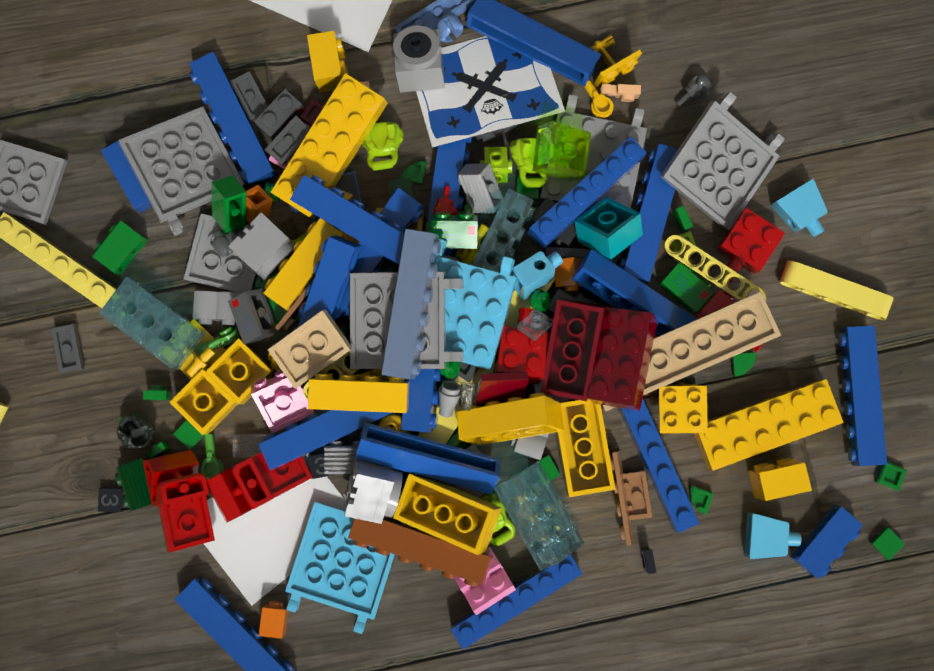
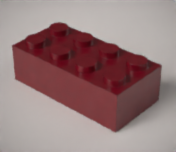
(572, 349)
(622, 358)

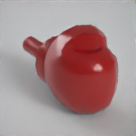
(445, 204)

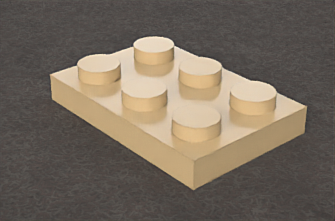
(310, 348)

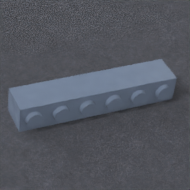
(410, 304)

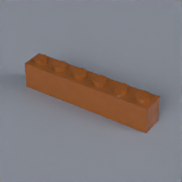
(421, 548)

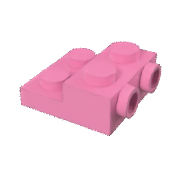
(280, 401)
(494, 589)

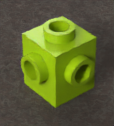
(499, 162)

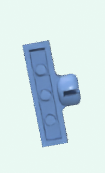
(441, 16)

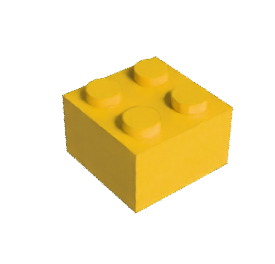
(326, 60)
(239, 370)
(204, 403)
(779, 480)

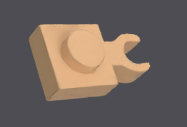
(625, 92)

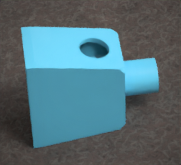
(802, 208)
(535, 273)
(768, 537)

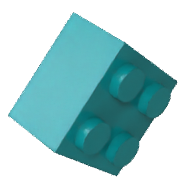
(608, 227)

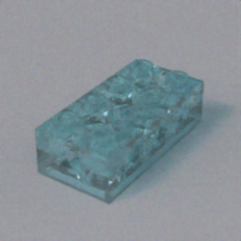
(514, 206)
(137, 325)
(539, 516)

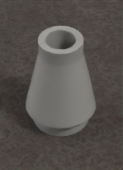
(448, 397)

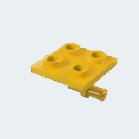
(623, 66)
(197, 362)
(683, 408)

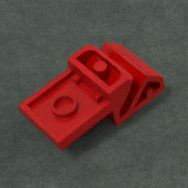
(254, 484)
(180, 499)

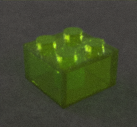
(561, 151)

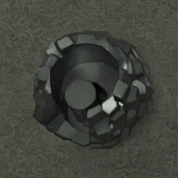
(135, 430)

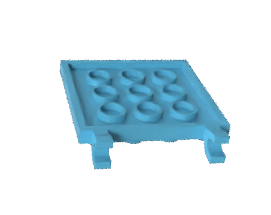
(478, 311)
(335, 569)

